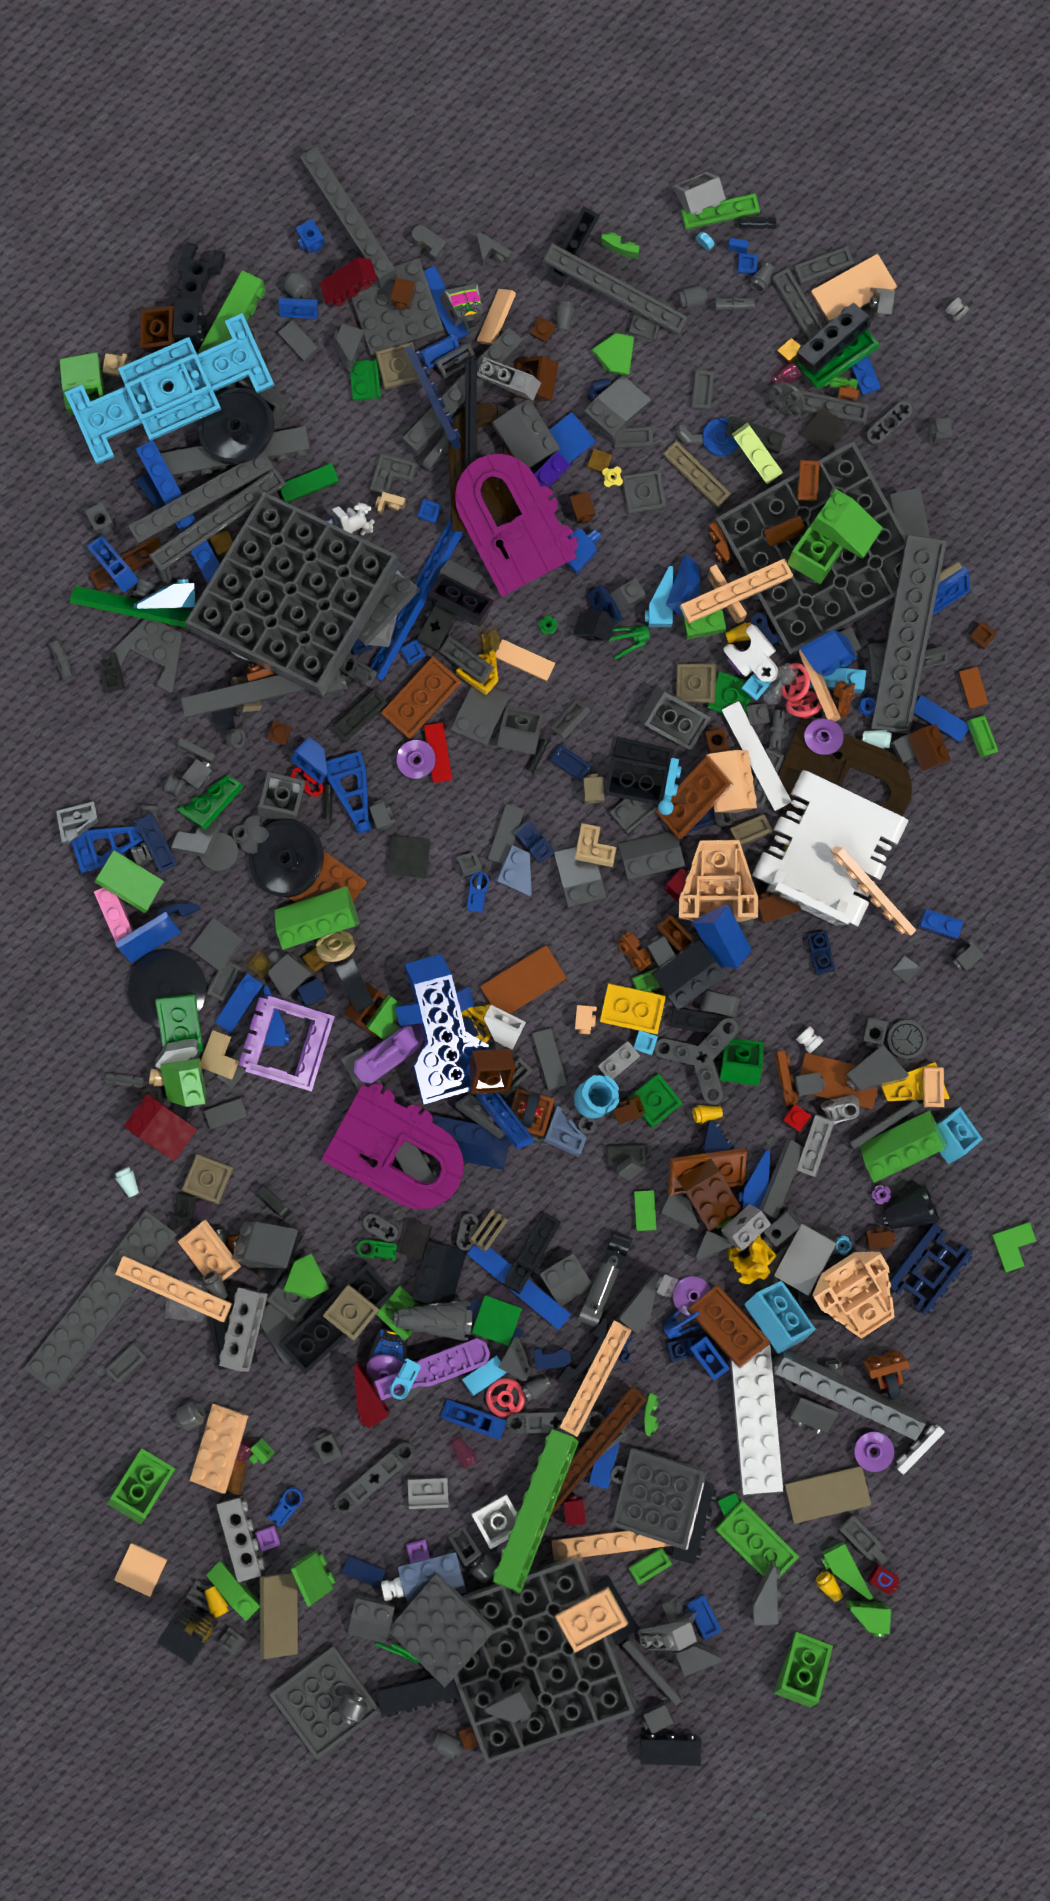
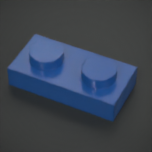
(298, 308)
(866, 376)

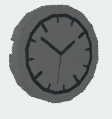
(906, 1039)

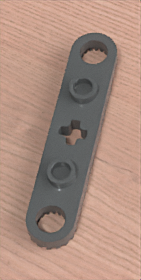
(540, 1422)
(363, 1488)

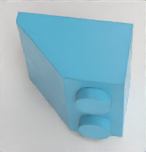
(958, 1134)

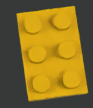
(632, 1008)

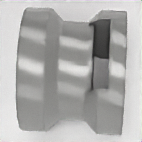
(956, 308)

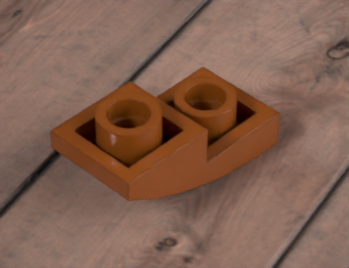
(721, 549)

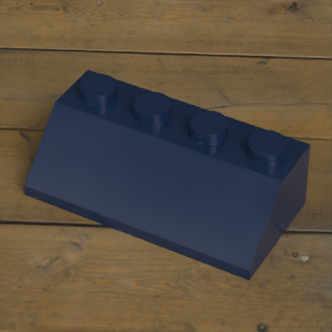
(476, 1142)

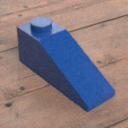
(113, 563)
(685, 585)
(239, 1003)
(277, 1032)
(757, 1183)
(473, 1419)

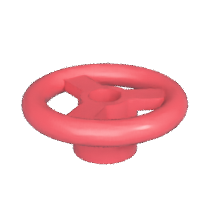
(801, 684)
(805, 706)
(498, 1398)

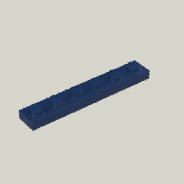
(437, 403)

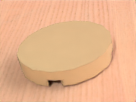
(335, 946)

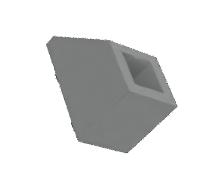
(177, 1052)

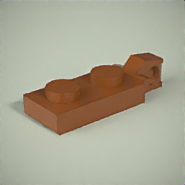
(786, 1079)

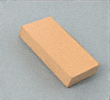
(933, 1087)

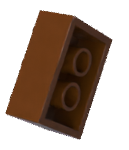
(710, 1194)

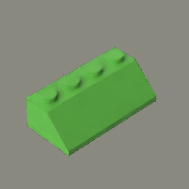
(315, 917)
(902, 1146)

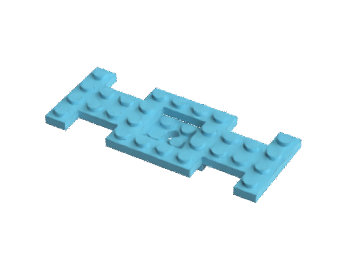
(192, 377)

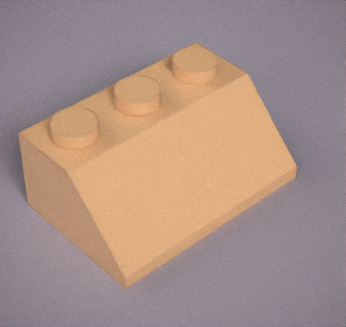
(737, 768)

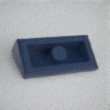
(150, 490)
(363, 1571)

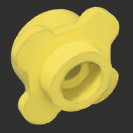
(607, 476)

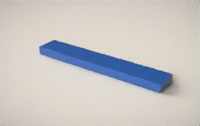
(530, 1294)

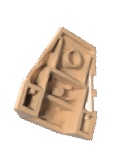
(719, 878)
(857, 1292)

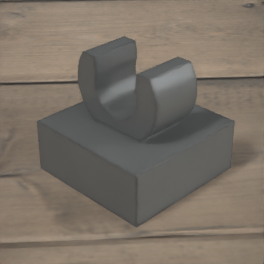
(231, 1640)

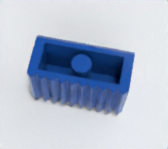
(940, 924)

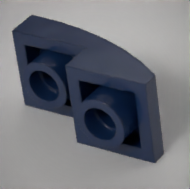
(821, 952)
(680, 1348)

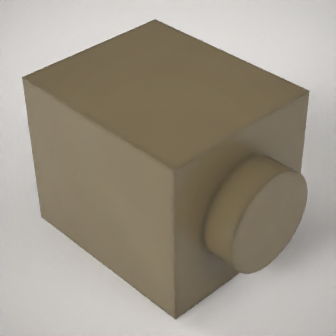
(593, 789)

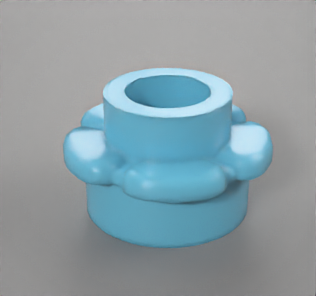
(847, 1245)

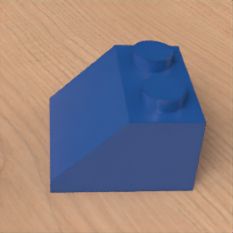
(829, 653)

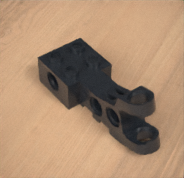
(188, 310)

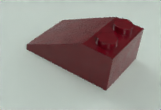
(160, 1127)
(369, 1405)

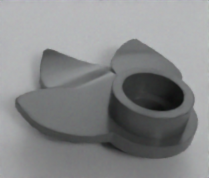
(252, 834)

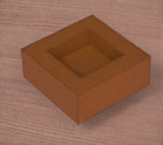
(848, 393)

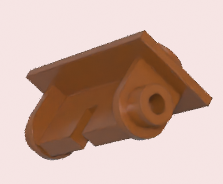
(845, 694)
(639, 959)

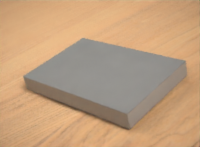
(805, 1259)

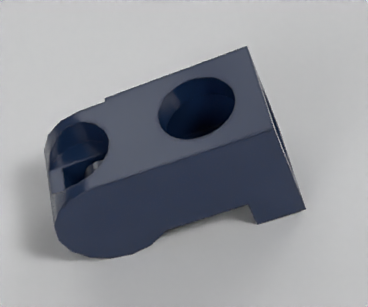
(761, 622)
(551, 1360)

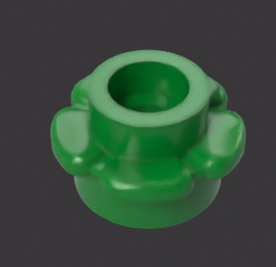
(548, 630)

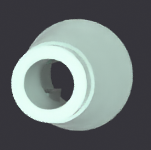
(879, 738)
(126, 1179)

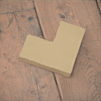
(589, 849)
(214, 1058)

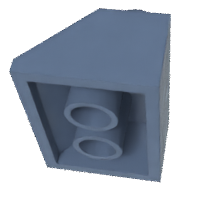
(417, 1575)

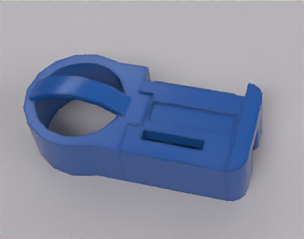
(476, 895)
(285, 1508)

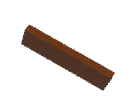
(134, 559)

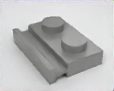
(428, 1493)

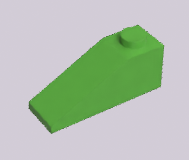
(843, 1566)
(235, 1592)

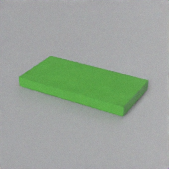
(755, 1540)

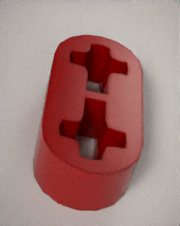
(307, 789)

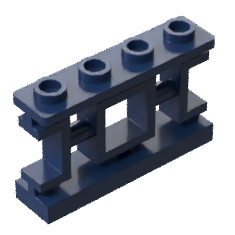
(915, 1257)

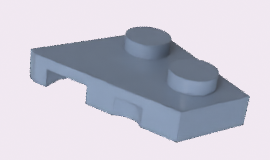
(516, 871)
(564, 1134)

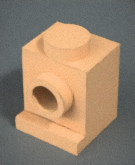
(585, 1019)

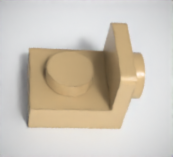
(113, 362)
(394, 502)

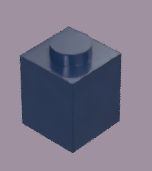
(311, 992)

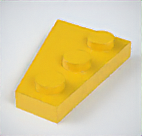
(910, 1088)

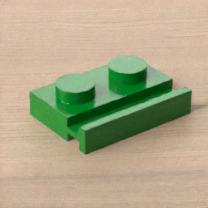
(365, 380)

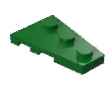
(207, 807)

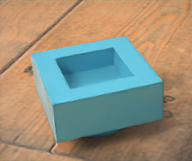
(645, 1042)

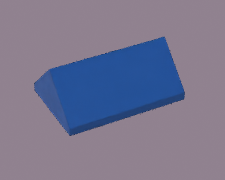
(723, 937)

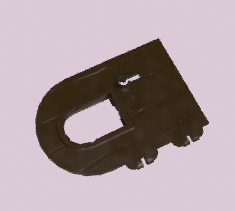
(493, 490)
(854, 754)

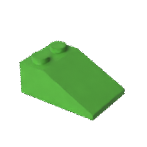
(847, 524)
(814, 555)
(141, 1486)
(313, 1577)
(804, 1670)

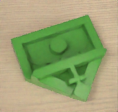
(615, 353)
(305, 1278)

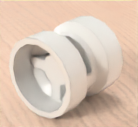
(809, 1039)
(392, 1589)

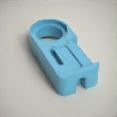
(405, 1377)

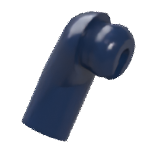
(596, 387)
(624, 1355)

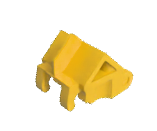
(756, 1264)

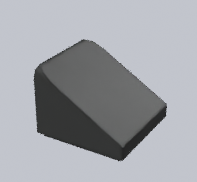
(629, 1168)

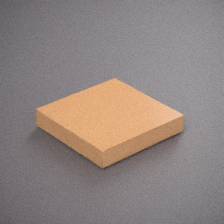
(140, 1569)

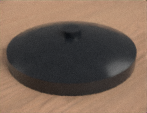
(238, 429)
(287, 859)
(164, 975)

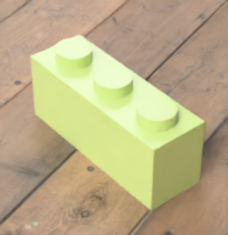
(757, 453)

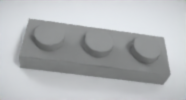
(815, 1145)
(666, 1285)

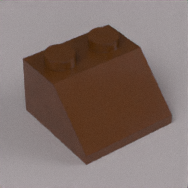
(156, 328)
(544, 371)
(929, 747)
(774, 907)
(364, 1016)
(491, 1071)

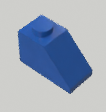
(311, 759)
(709, 1358)

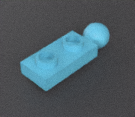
(666, 806)

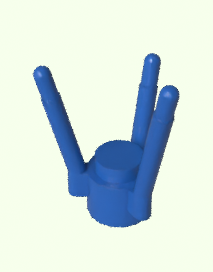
(673, 1328)

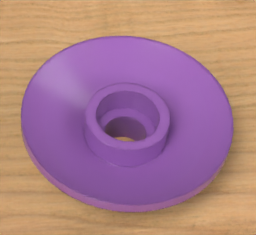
(823, 743)
(406, 757)
(683, 1290)
(383, 1366)
(881, 1459)

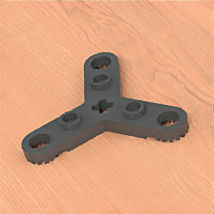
(688, 1054)

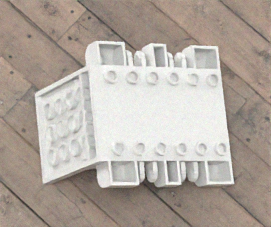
(807, 867)

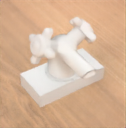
(355, 520)

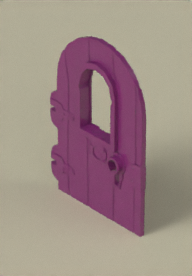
(532, 540)
(378, 1130)

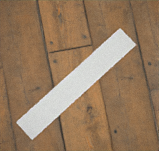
(758, 758)

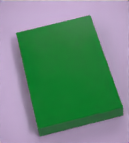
(179, 1019)

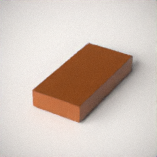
(808, 480)
(973, 688)

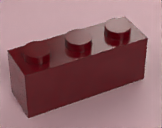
(348, 281)

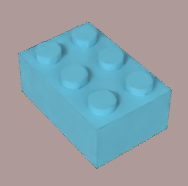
(780, 1317)

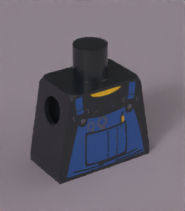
(389, 1343)

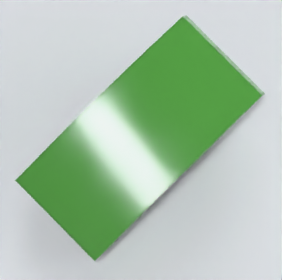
(612, 242)
(650, 1422)

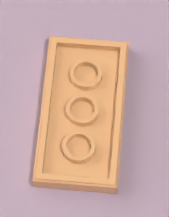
(852, 287)

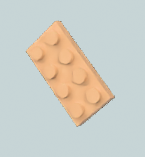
(219, 1448)

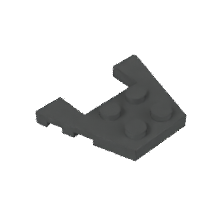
(157, 644)

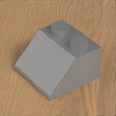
(700, 193)

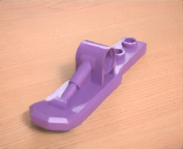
(389, 1053)
(441, 1367)

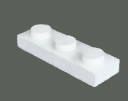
(918, 1448)

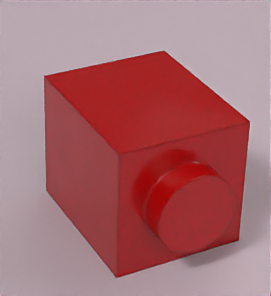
(796, 1117)

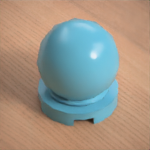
(596, 1096)

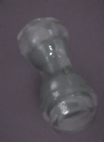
(785, 676)

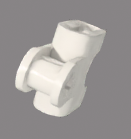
(756, 657)

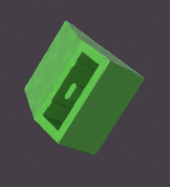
(83, 371)

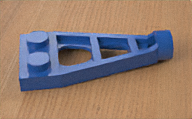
(343, 767)
(85, 849)

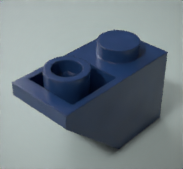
(714, 1140)

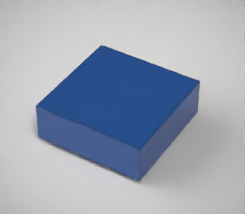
(738, 245)
(747, 264)
(429, 511)
(412, 652)

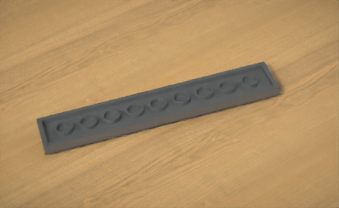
(908, 633)
(98, 1303)

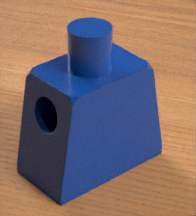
(585, 550)

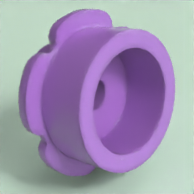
(886, 1194)

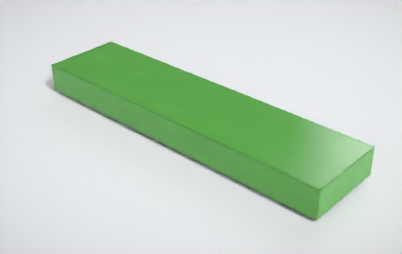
(727, 210)

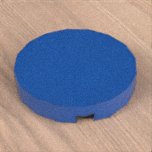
(714, 438)

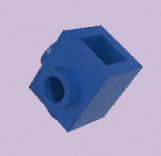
(310, 237)

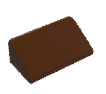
(784, 531)
(675, 933)

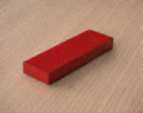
(436, 739)

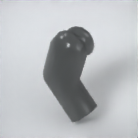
(686, 437)

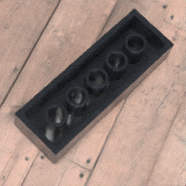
(316, 1335)
(188, 1631)

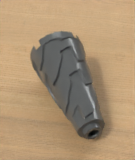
(437, 1319)

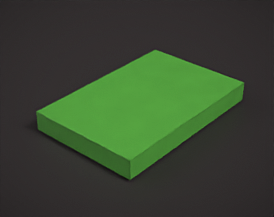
(129, 881)

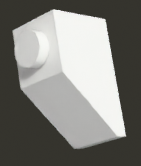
(504, 1026)

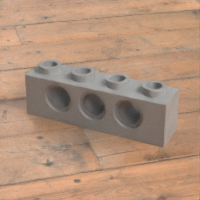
(251, 1323)
(243, 1569)

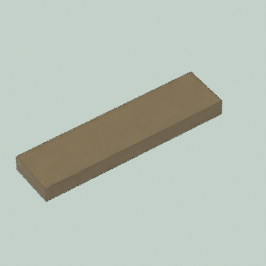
(696, 474)

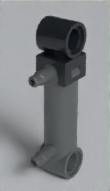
(605, 1279)

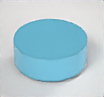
(705, 240)

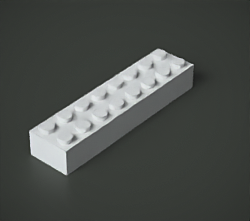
(757, 1425)

